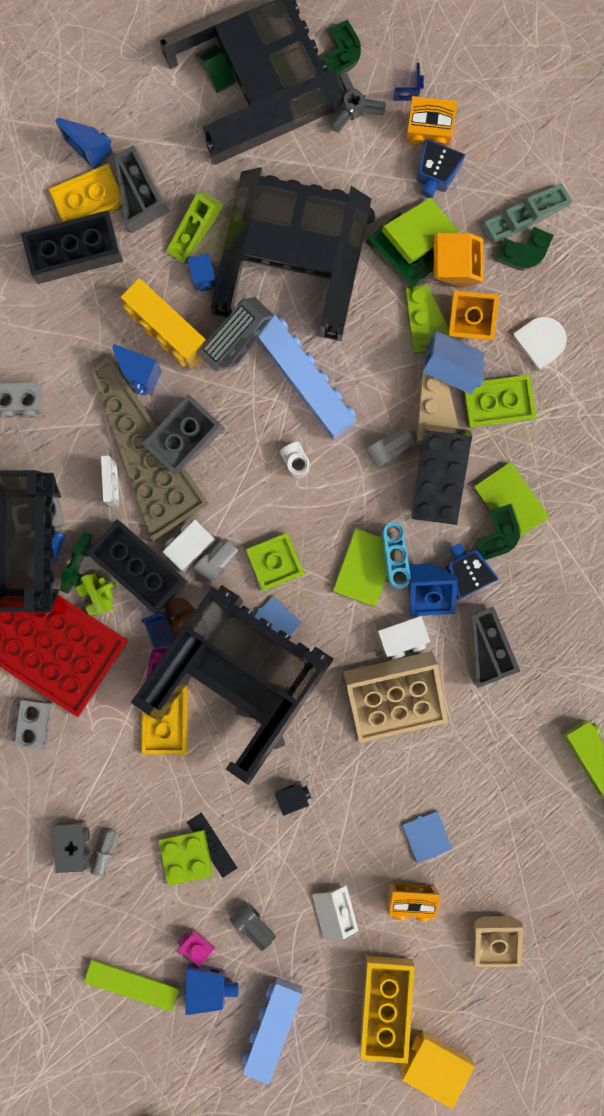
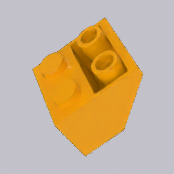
(458, 258)

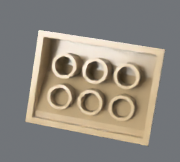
(396, 696)

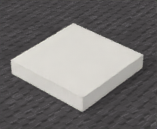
(110, 481)

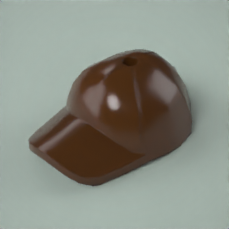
(178, 613)

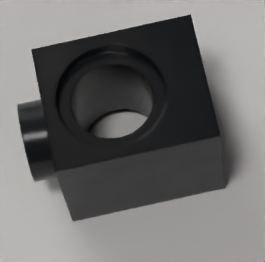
(293, 798)

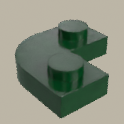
(347, 51)
(526, 256)
(506, 535)
(71, 573)

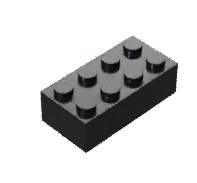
(71, 247)
(441, 474)
(137, 567)

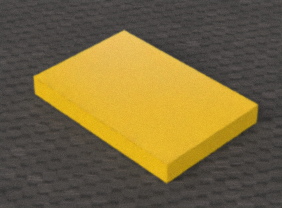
(87, 194)
(170, 733)

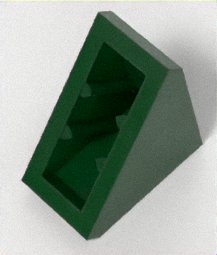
(216, 68)

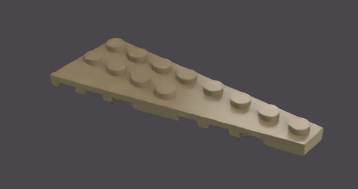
(162, 496)

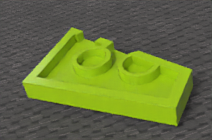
(423, 317)

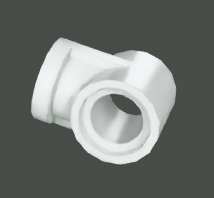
(292, 453)

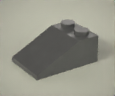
(183, 435)

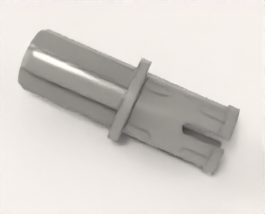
(104, 853)

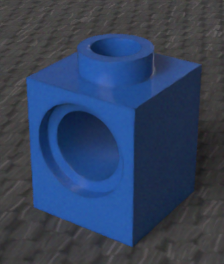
(202, 272)

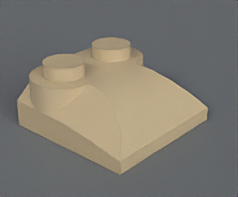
(498, 942)

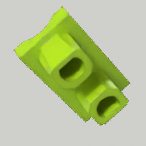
(99, 593)

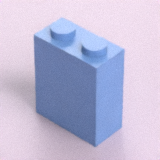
(454, 362)

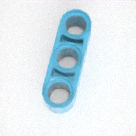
(395, 544)

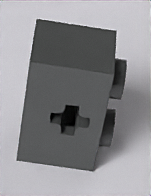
(65, 858)

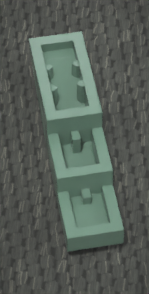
(527, 213)

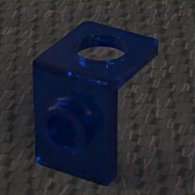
(414, 91)
(159, 629)

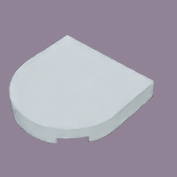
(541, 340)

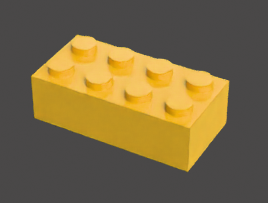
(164, 323)
(386, 1009)

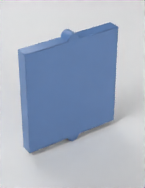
(278, 616)
(427, 836)

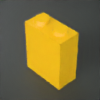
(437, 1069)

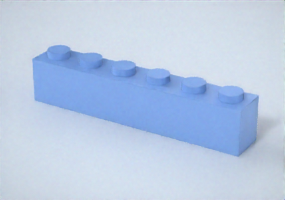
(305, 378)

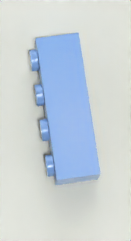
(272, 1031)

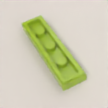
(131, 985)

